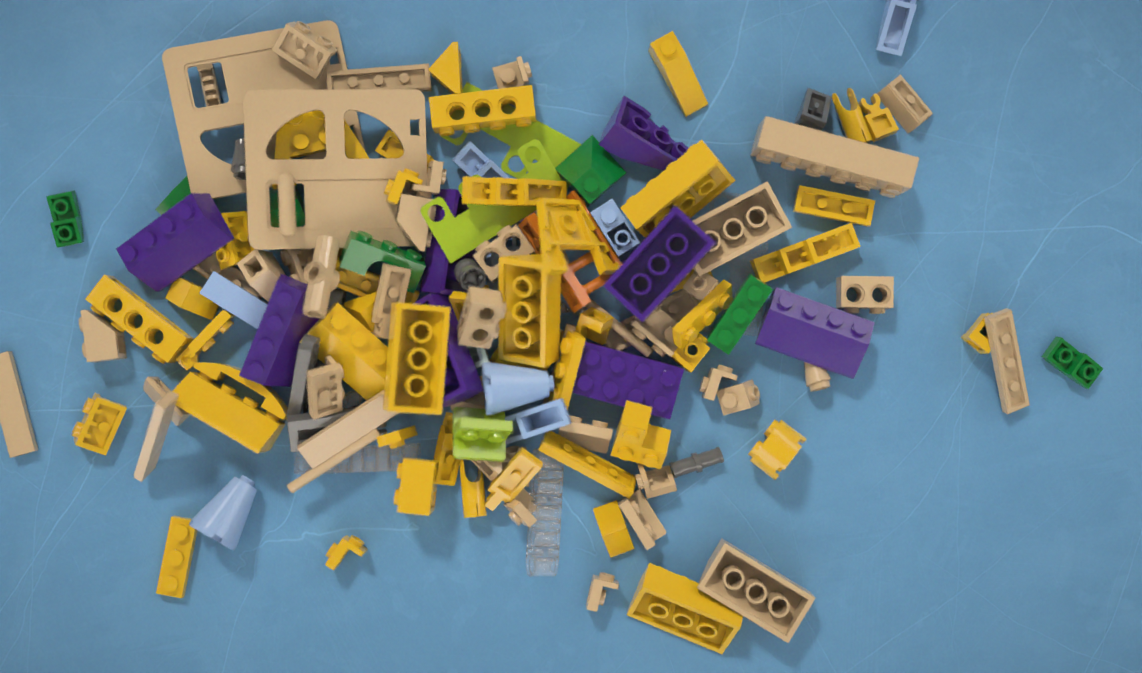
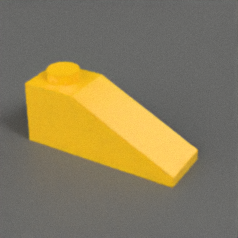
(678, 73)

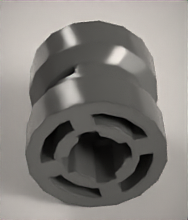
(473, 278)

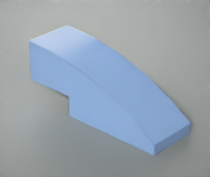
(895, 26)
(538, 420)

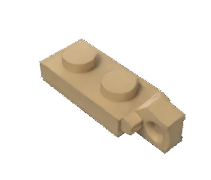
(391, 289)

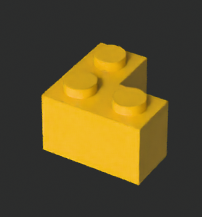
(638, 439)
(417, 486)

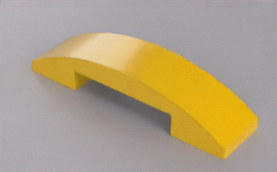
(272, 402)

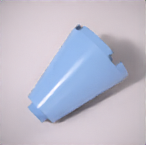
(513, 386)
(226, 512)

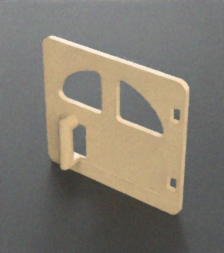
(246, 66)
(337, 190)

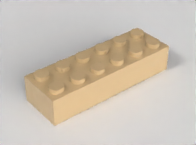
(834, 157)

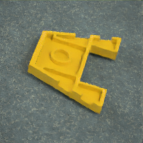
(307, 136)
(568, 227)

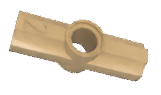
(321, 276)

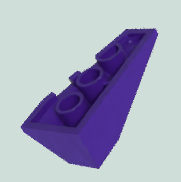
(638, 139)

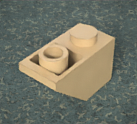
(412, 222)
(261, 271)
(101, 339)

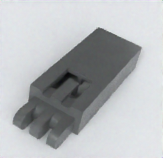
(303, 426)

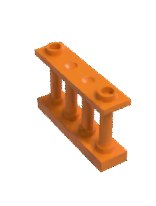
(573, 292)

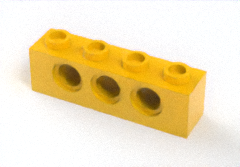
(443, 106)
(103, 300)

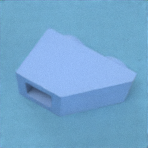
(615, 227)

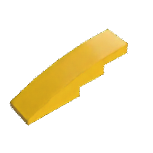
(510, 191)
(805, 253)

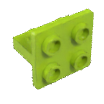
(479, 435)

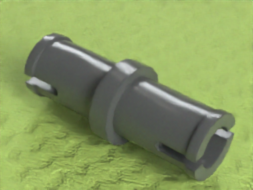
(696, 462)

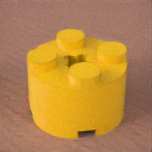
(777, 449)

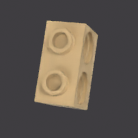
(499, 247)
(864, 287)
(480, 317)

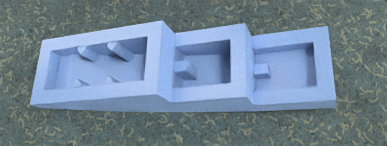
(474, 162)
(234, 299)

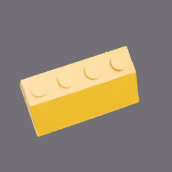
(685, 183)
(532, 313)
(353, 347)
(416, 358)
(228, 412)
(683, 609)

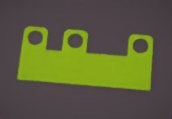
(554, 143)
(482, 222)

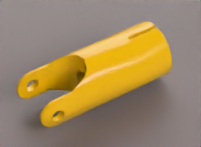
(853, 120)
(472, 494)

